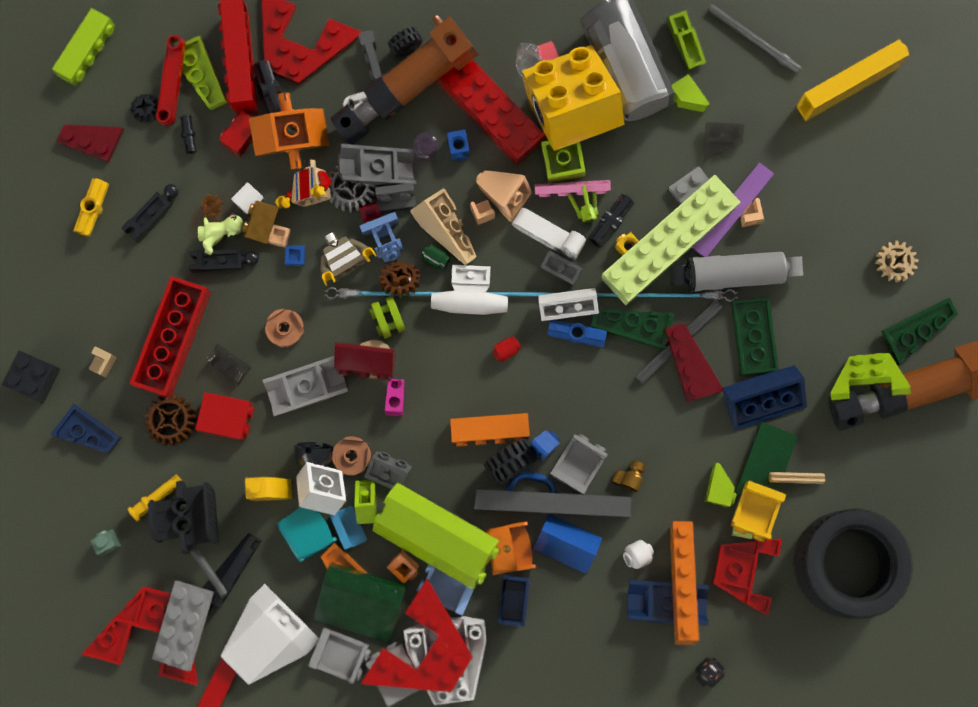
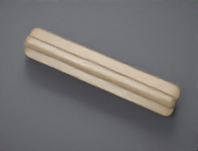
(807, 478)

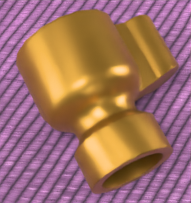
(632, 479)

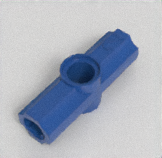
(589, 335)

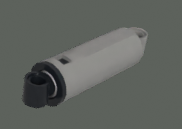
(735, 271)

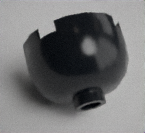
(313, 453)

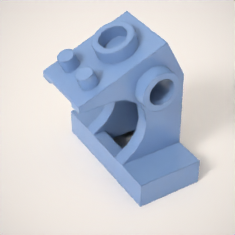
(381, 228)

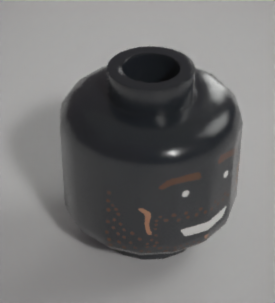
(709, 672)

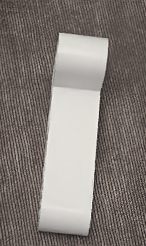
(549, 234)

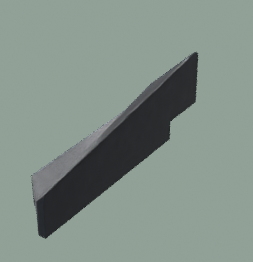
(232, 568)

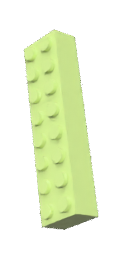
(670, 240)

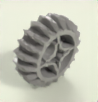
(344, 190)

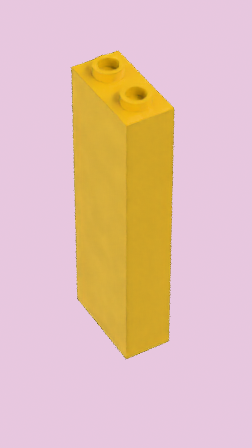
(852, 80)

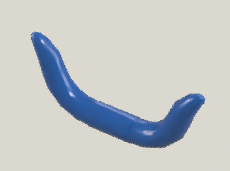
(534, 477)

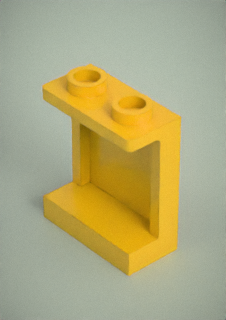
(757, 510)

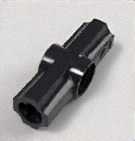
(267, 86)
(611, 220)

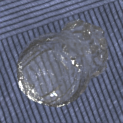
(527, 56)

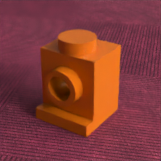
(397, 568)

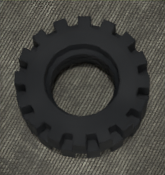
(405, 42)

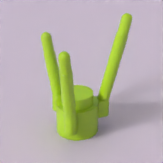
(587, 212)

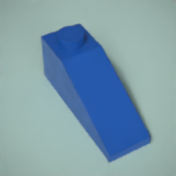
(544, 444)

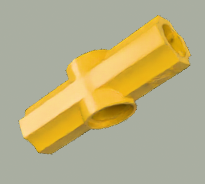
(87, 219)

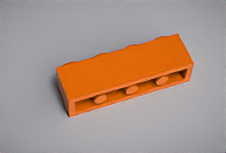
(489, 428)

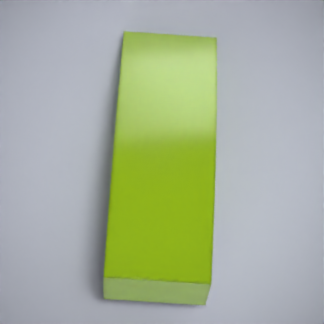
(685, 39)

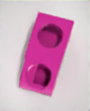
(395, 397)

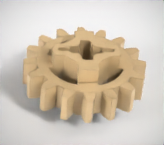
(890, 255)

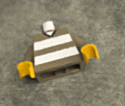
(342, 257)

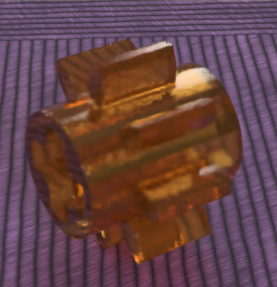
(207, 203)

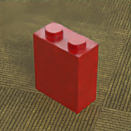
(225, 416)

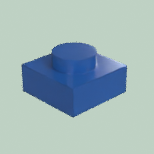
(295, 255)

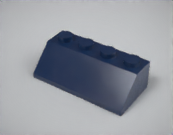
(765, 397)

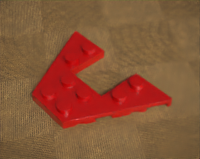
(291, 59)
(143, 611)
(443, 662)

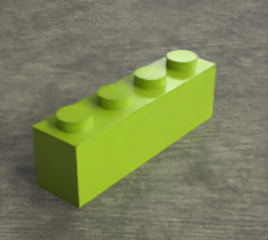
(83, 47)

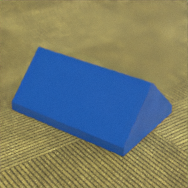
(567, 543)

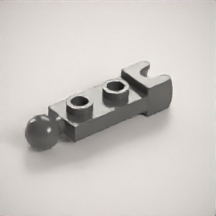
(368, 45)

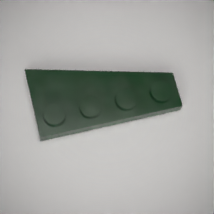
(635, 325)
(909, 334)

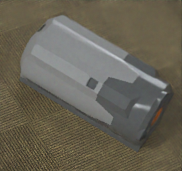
(629, 56)

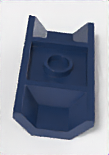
(654, 602)

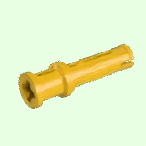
(159, 494)

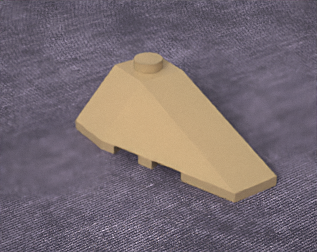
(439, 219)

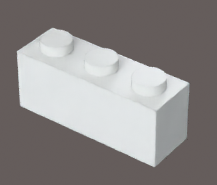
(568, 304)

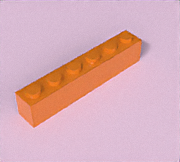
(684, 583)

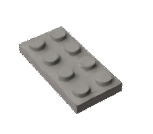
(182, 625)

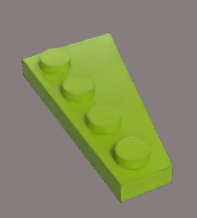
(201, 73)

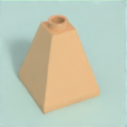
(505, 191)

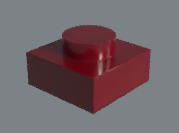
(370, 212)

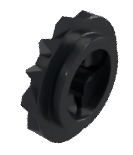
(151, 111)

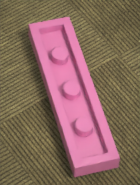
(565, 188)

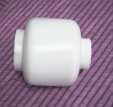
(638, 554)

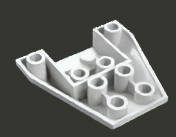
(472, 630)
(266, 637)

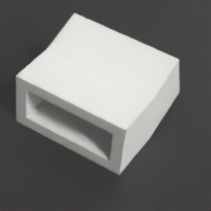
(246, 196)

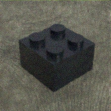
(30, 376)

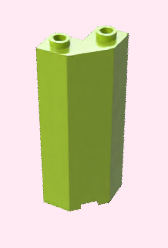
(436, 536)

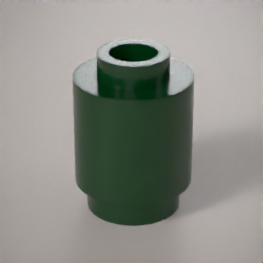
(435, 257)

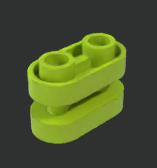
(378, 312)

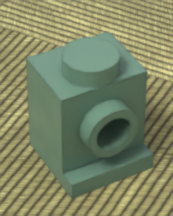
(105, 542)

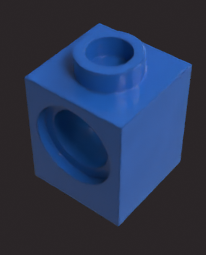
(458, 137)

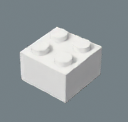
(320, 488)

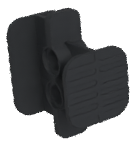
(199, 514)

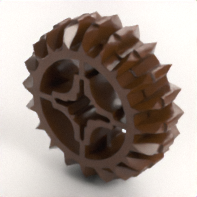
(164, 425)

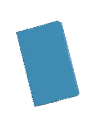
(348, 530)

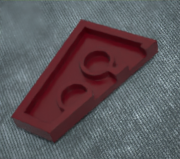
(91, 140)

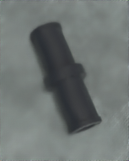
(188, 134)

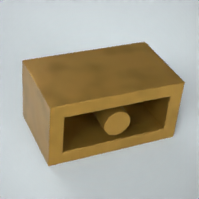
(260, 221)

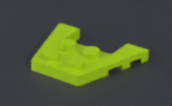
(870, 370)

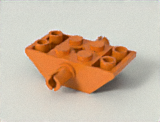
(270, 130)

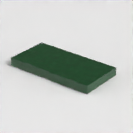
(754, 336)
(768, 454)

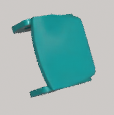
(306, 533)

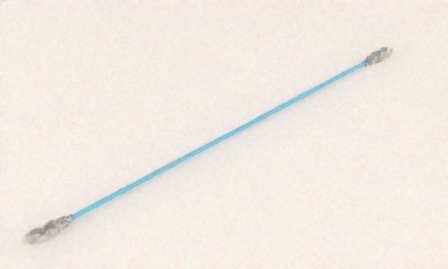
(716, 295)

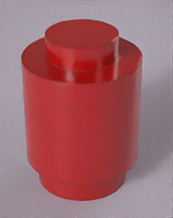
(506, 349)

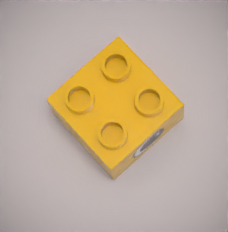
(573, 97)

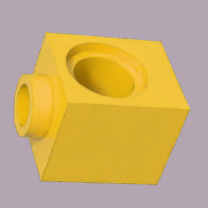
(623, 239)

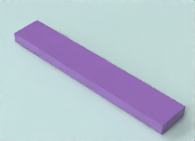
(746, 194)

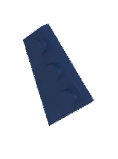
(85, 430)

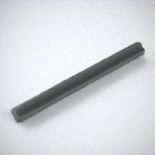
(666, 353)

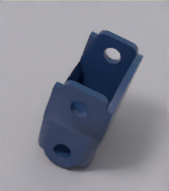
(514, 601)

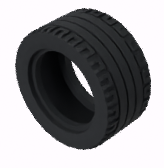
(892, 553)

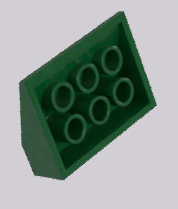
(359, 602)

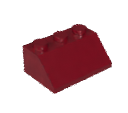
(364, 361)

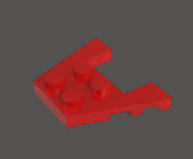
(737, 569)

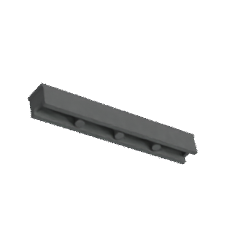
(553, 503)

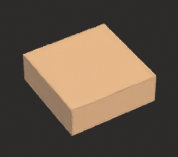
(279, 236)

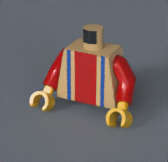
(308, 187)

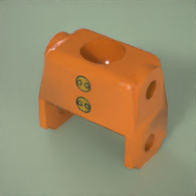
(513, 547)

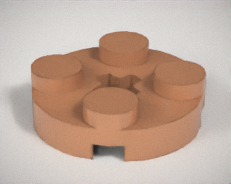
(274, 324)
(345, 447)

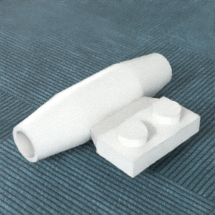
(469, 293)

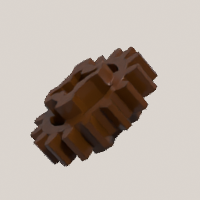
(398, 278)

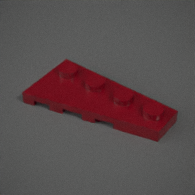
(692, 367)

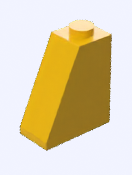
(268, 489)

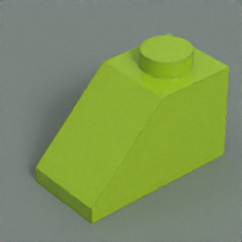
(688, 95)
(720, 488)
(365, 501)

